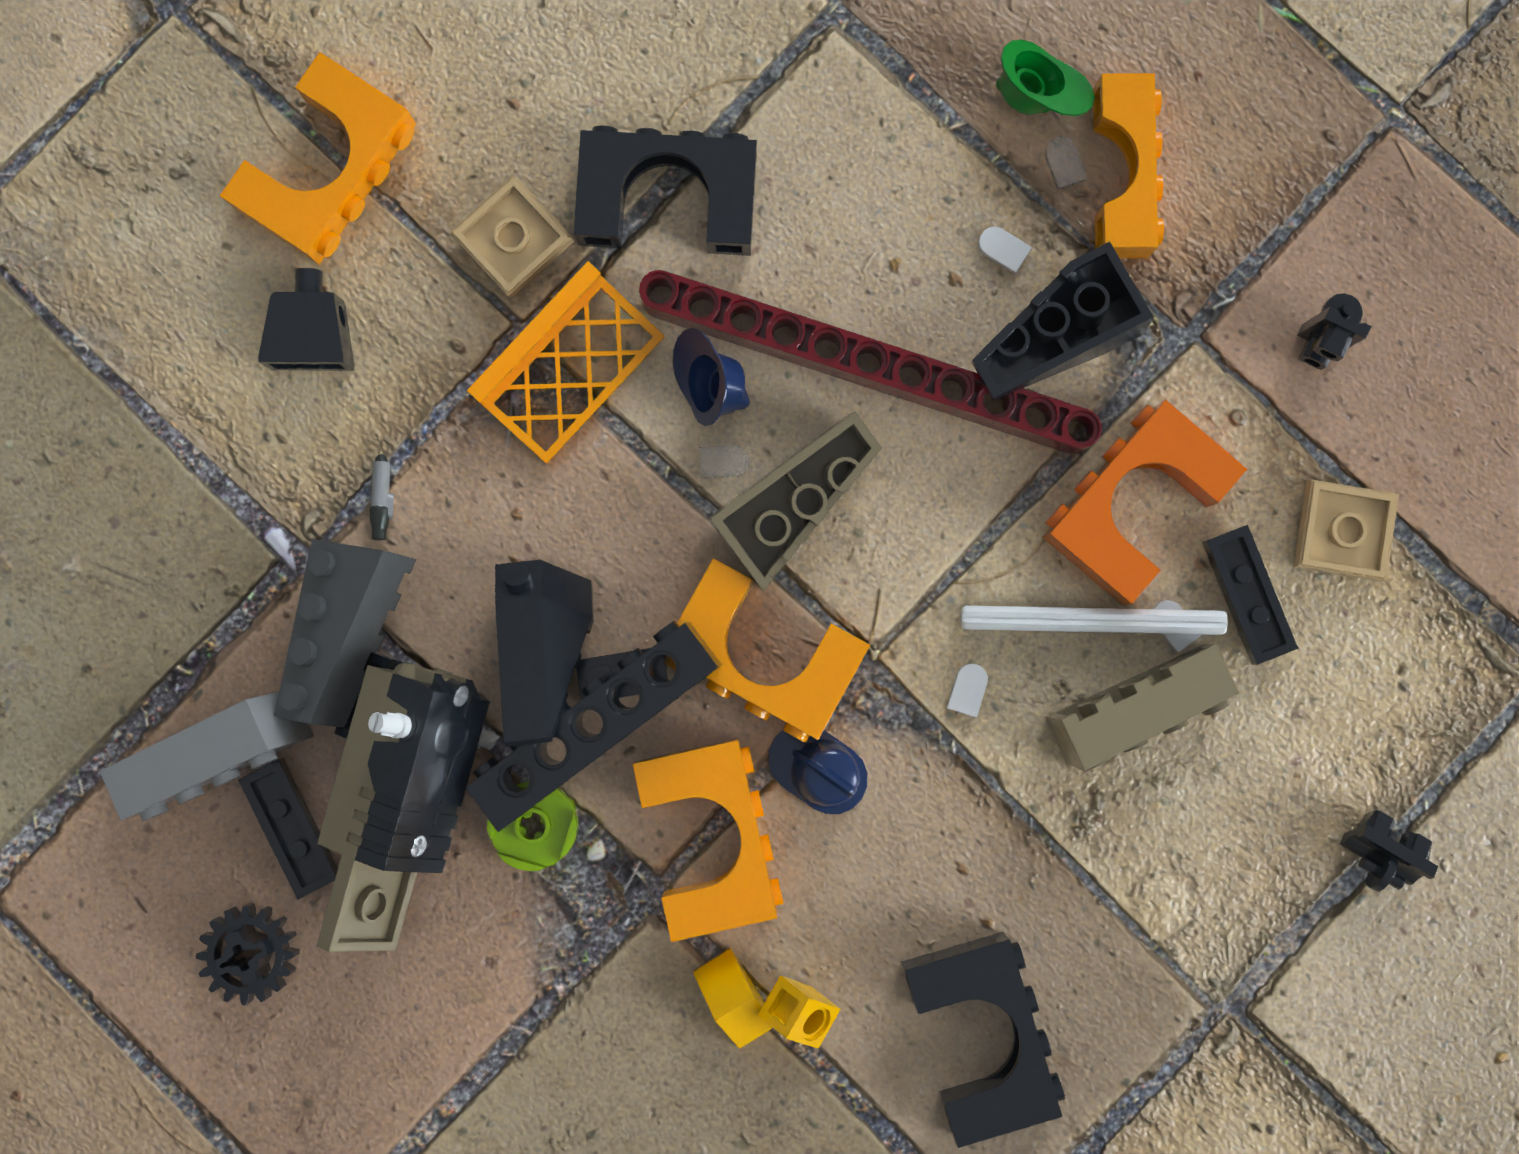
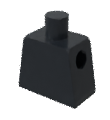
(306, 328)

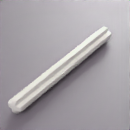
(1094, 620)

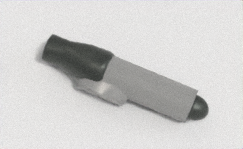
(381, 500)

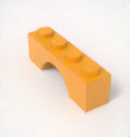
(1126, 114)

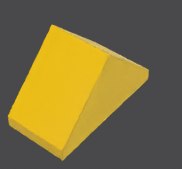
(732, 998)

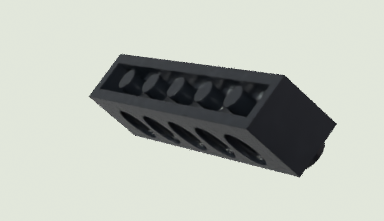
(505, 801)

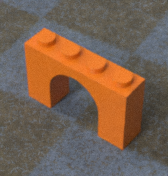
(1160, 442)

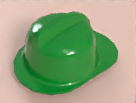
(1040, 83)

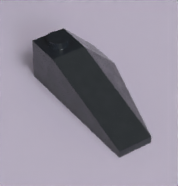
(1071, 321)
(539, 636)

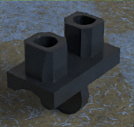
(1332, 331)
(1385, 858)

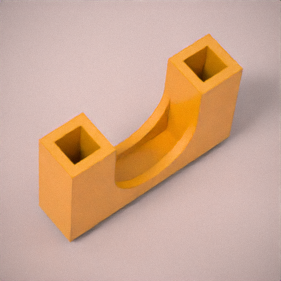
(317, 217)
(802, 702)
(744, 891)

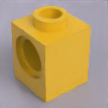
(799, 1012)

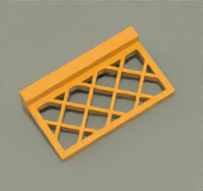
(539, 334)

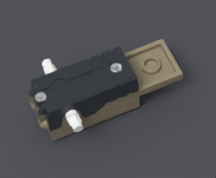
(397, 797)

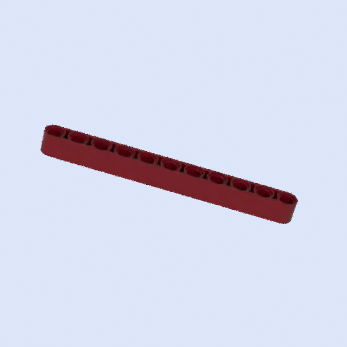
(851, 346)

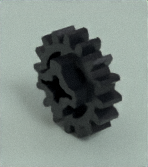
(252, 970)

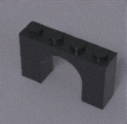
(615, 159)
(1022, 1088)

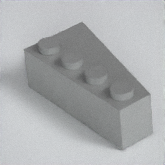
(201, 756)

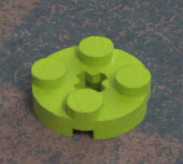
(546, 847)

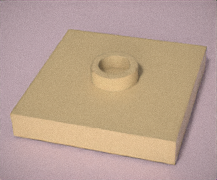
(512, 236)
(1346, 530)

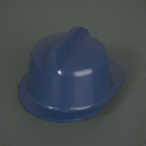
(708, 379)
(819, 771)

